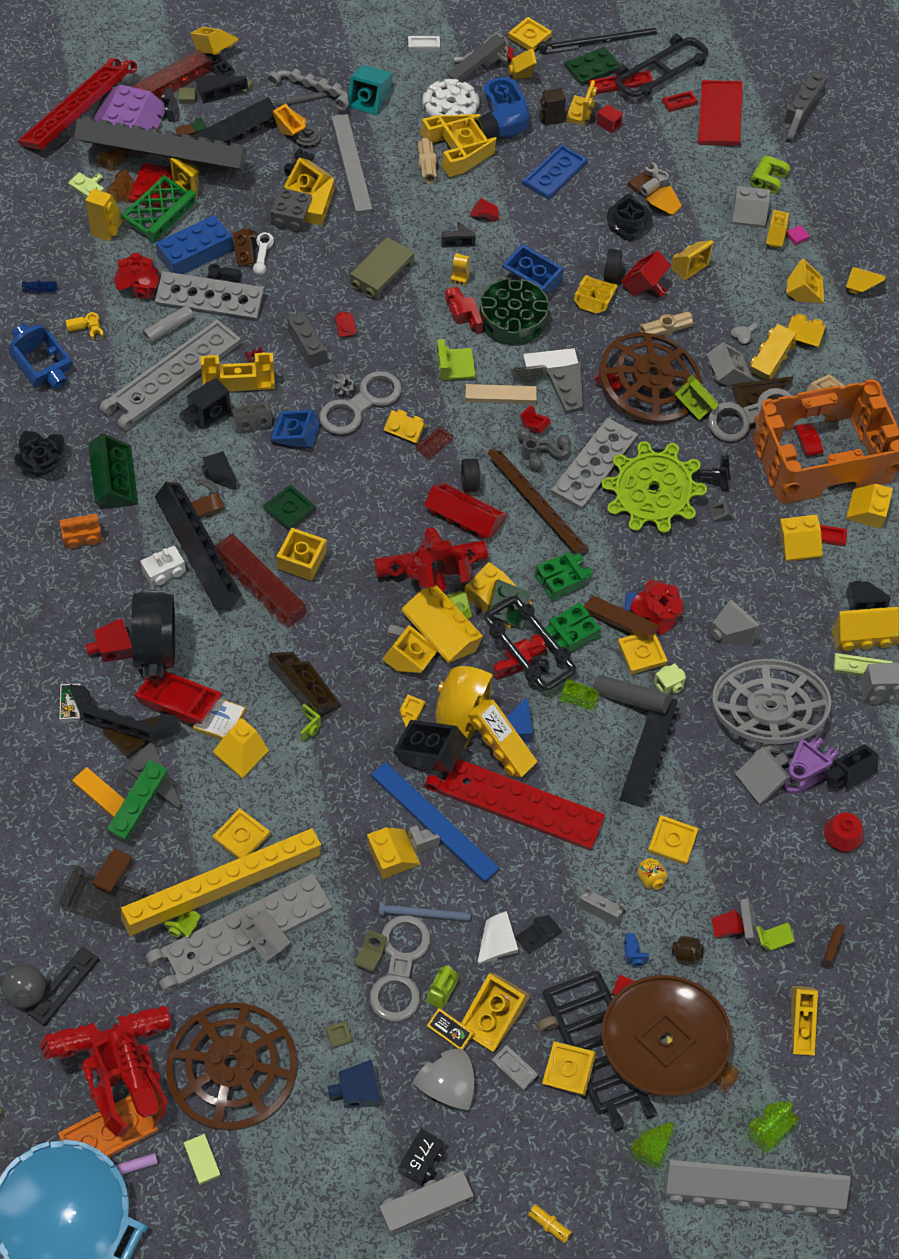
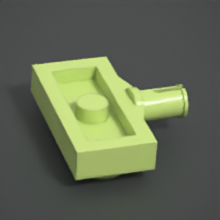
(84, 184)

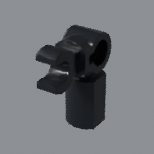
(216, 272)

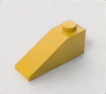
(320, 203)
(777, 228)
(804, 1019)

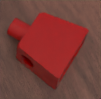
(111, 642)

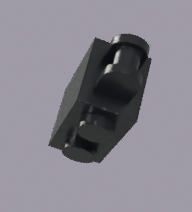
(853, 767)

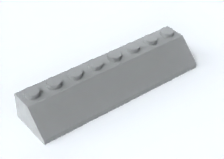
(756, 1188)

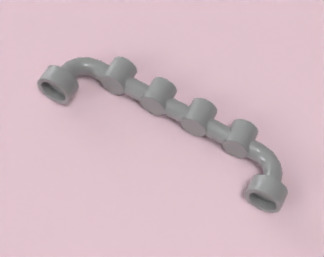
(309, 80)

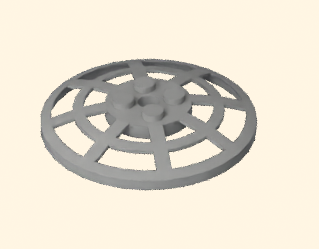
(781, 701)

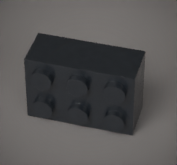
(430, 745)

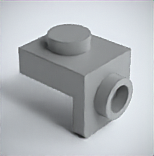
(777, 752)

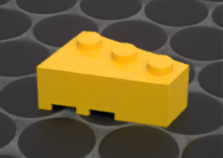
(103, 214)
(773, 352)

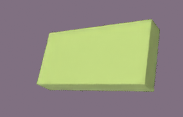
(202, 1159)

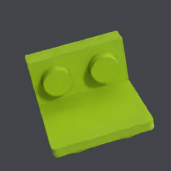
(454, 363)

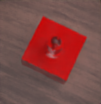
(646, 274)

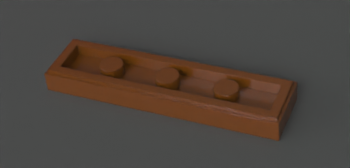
(621, 618)

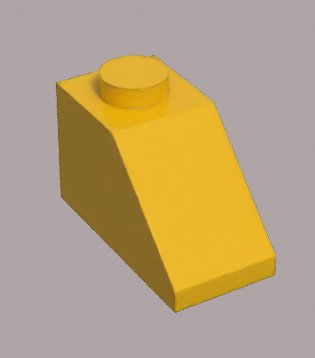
(523, 65)

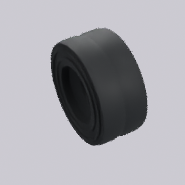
(613, 264)
(470, 475)

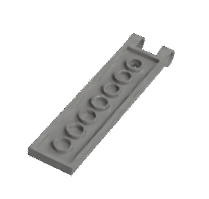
(169, 374)
(225, 940)

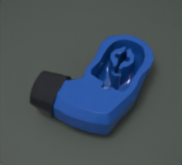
(508, 107)

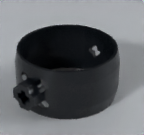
(153, 632)

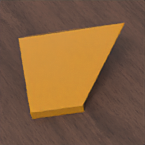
(288, 120)
(665, 199)

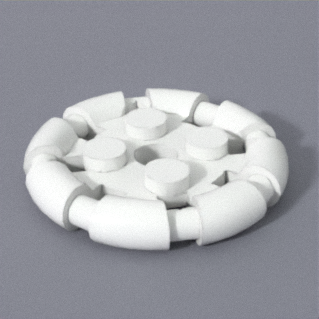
(452, 92)

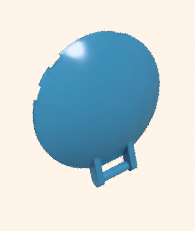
(64, 1205)

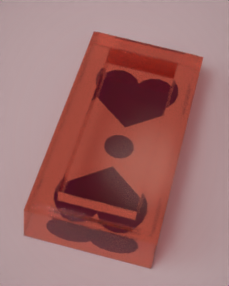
(434, 442)

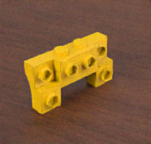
(240, 375)

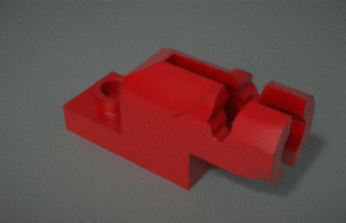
(464, 309)
(528, 650)

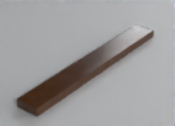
(538, 501)

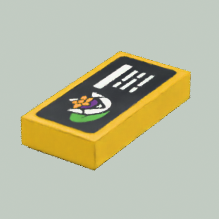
(450, 1029)

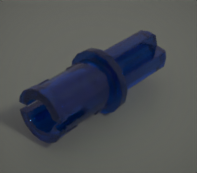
(39, 286)

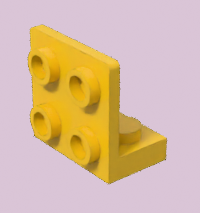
(580, 106)

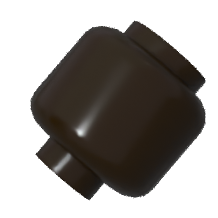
(688, 950)

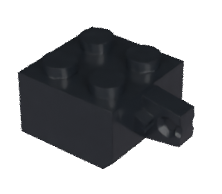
(207, 404)

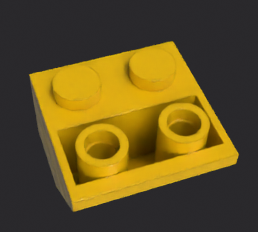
(212, 40)
(807, 330)

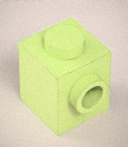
(670, 679)

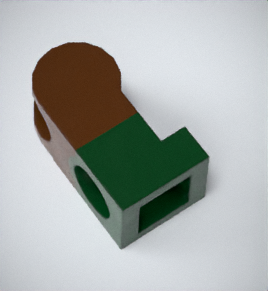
(191, 129)

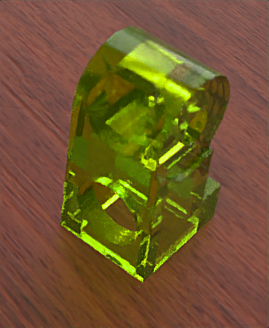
(579, 695)

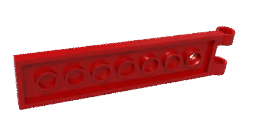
(77, 103)
(520, 803)

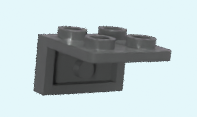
(290, 209)

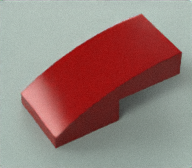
(809, 439)

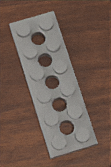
(204, 286)
(597, 473)

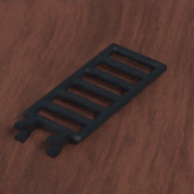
(565, 1030)

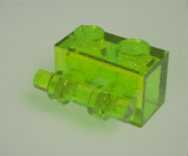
(772, 1125)

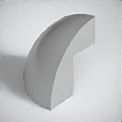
(448, 1079)

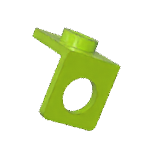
(460, 600)
(313, 727)
(776, 937)

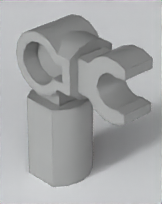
(659, 179)

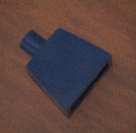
(356, 1086)

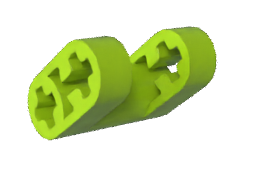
(762, 172)

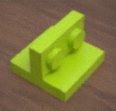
(696, 397)

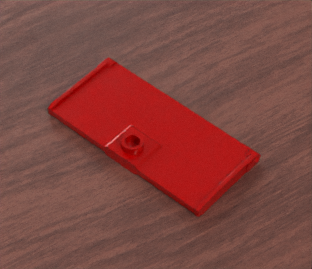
(720, 112)

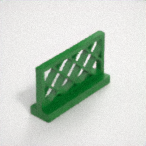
(171, 214)

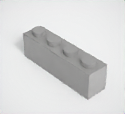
(425, 1203)

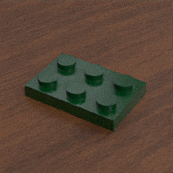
(592, 66)

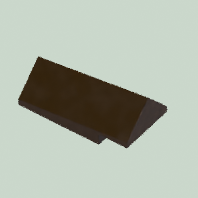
(303, 682)

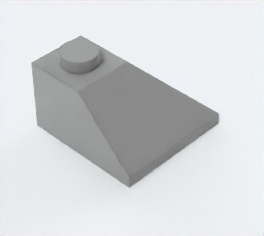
(734, 626)

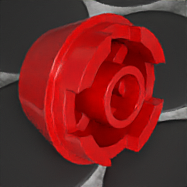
(844, 832)

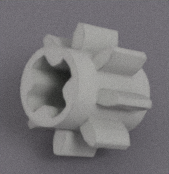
(343, 384)

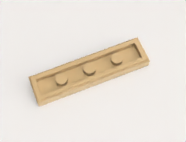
(500, 394)

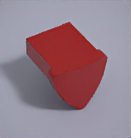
(485, 209)
(727, 924)

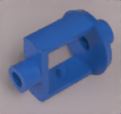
(29, 339)

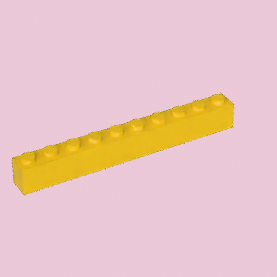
(220, 882)

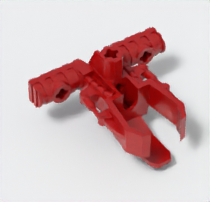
(448, 558)
(117, 1056)

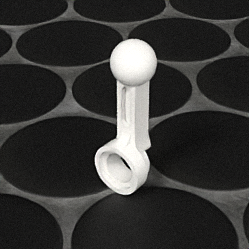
(259, 268)

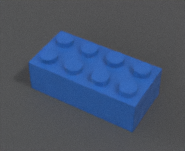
(194, 245)

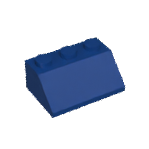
(534, 267)

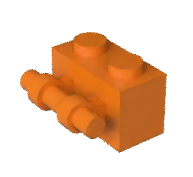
(81, 531)

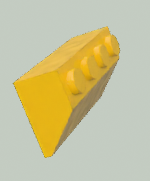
(442, 624)
(866, 628)

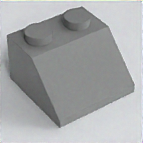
(750, 206)
(729, 365)

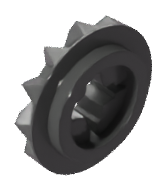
(308, 132)

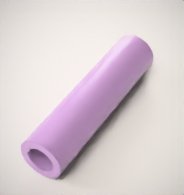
(137, 1164)

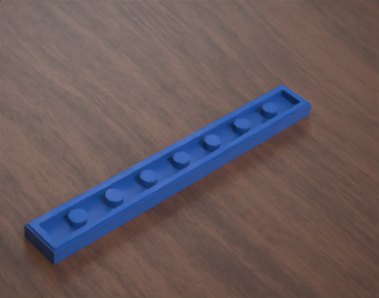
(435, 822)

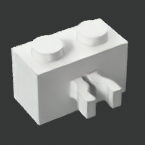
(163, 566)

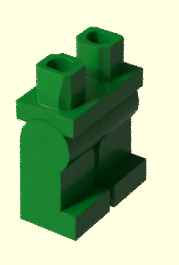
(562, 575)
(573, 628)

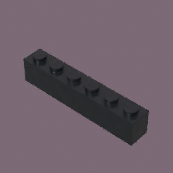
(241, 123)
(648, 756)

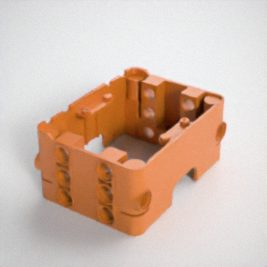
(871, 420)

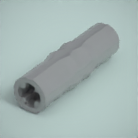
(168, 324)

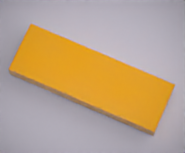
(98, 791)

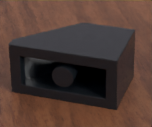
(218, 470)
(866, 596)

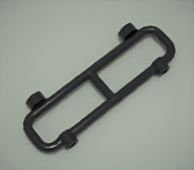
(677, 42)

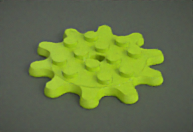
(654, 469)

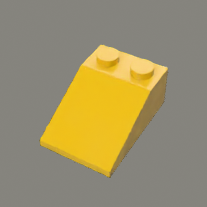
(481, 587)
(494, 1010)

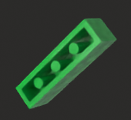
(137, 801)

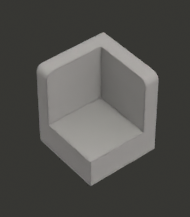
(422, 840)

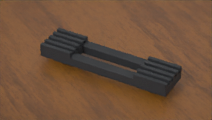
(82, 961)

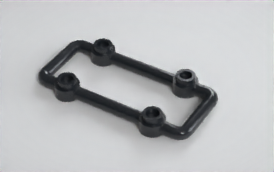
(526, 613)

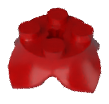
(136, 269)
(647, 604)

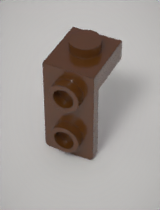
(243, 246)

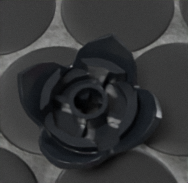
(38, 453)

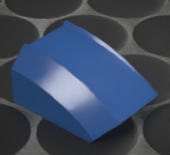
(295, 428)

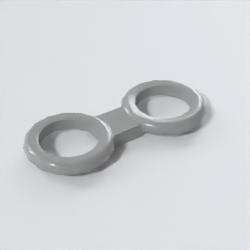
(360, 403)
(746, 414)
(400, 969)

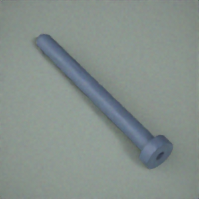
(432, 913)

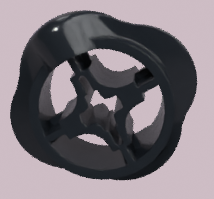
(629, 217)

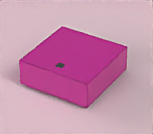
(797, 235)

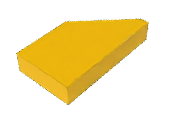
(411, 709)

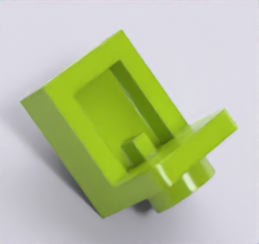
(184, 925)

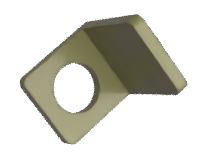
(369, 954)

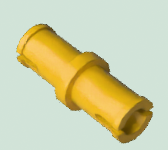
(550, 1223)

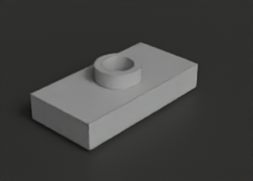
(514, 1068)

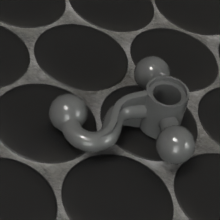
(532, 446)

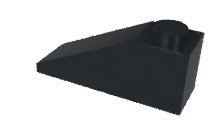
(220, 86)

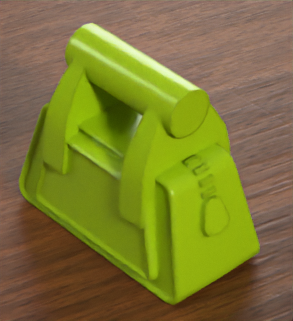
(442, 987)

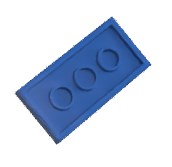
(554, 172)

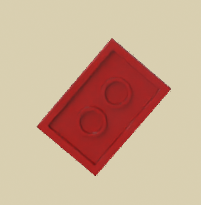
(146, 178)

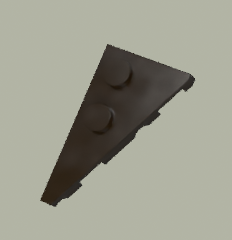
(749, 392)
(126, 743)

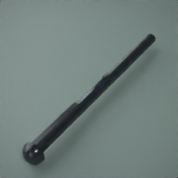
(573, 44)

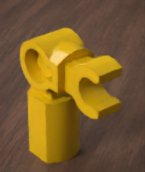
(90, 321)

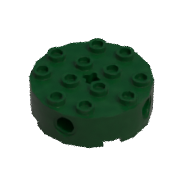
(514, 311)

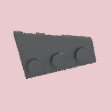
(568, 387)

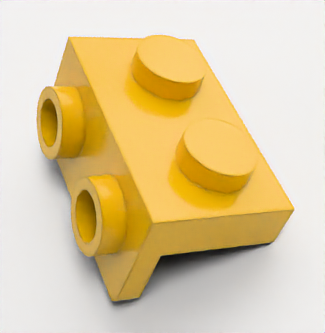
(404, 426)

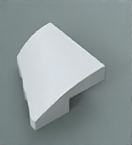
(497, 939)

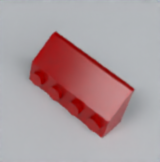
(464, 510)

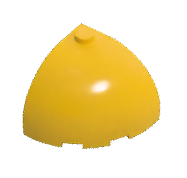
(460, 694)

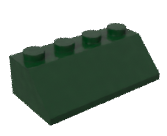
(112, 472)

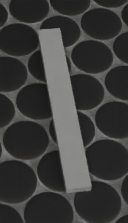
(351, 164)

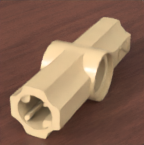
(427, 161)
(668, 324)

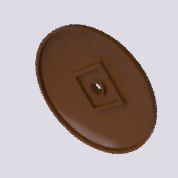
(674, 1009)

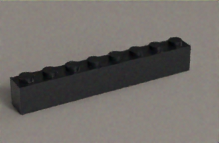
(198, 546)

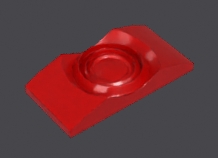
(179, 696)

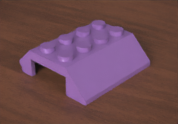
(131, 107)

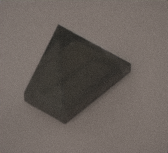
(530, 374)

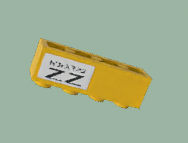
(502, 738)

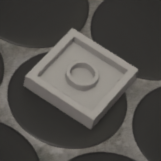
(762, 775)

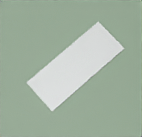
(552, 358)

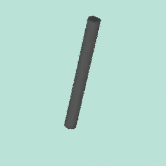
(304, 98)

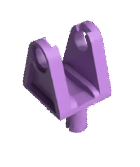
(809, 765)

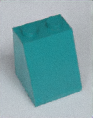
(369, 89)

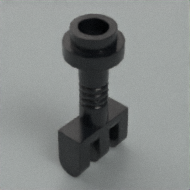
(298, 154)

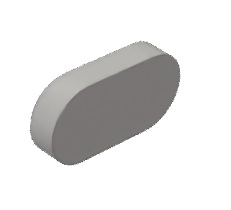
(795, 122)

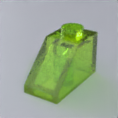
(651, 1145)

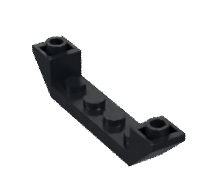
(165, 727)

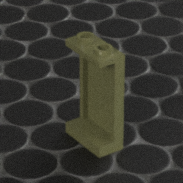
(380, 267)

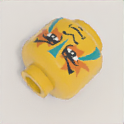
(652, 874)

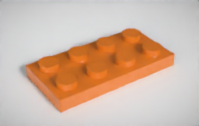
(94, 1133)

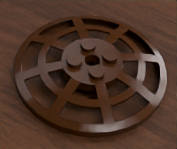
(644, 379)
(231, 1077)

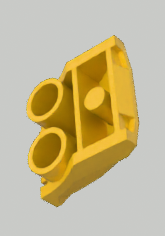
(594, 294)

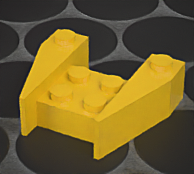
(463, 136)

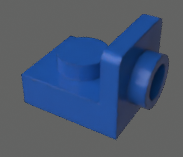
(632, 954)

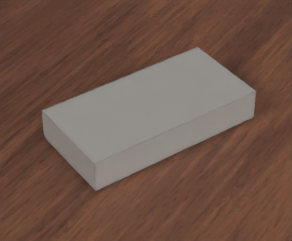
(749, 921)

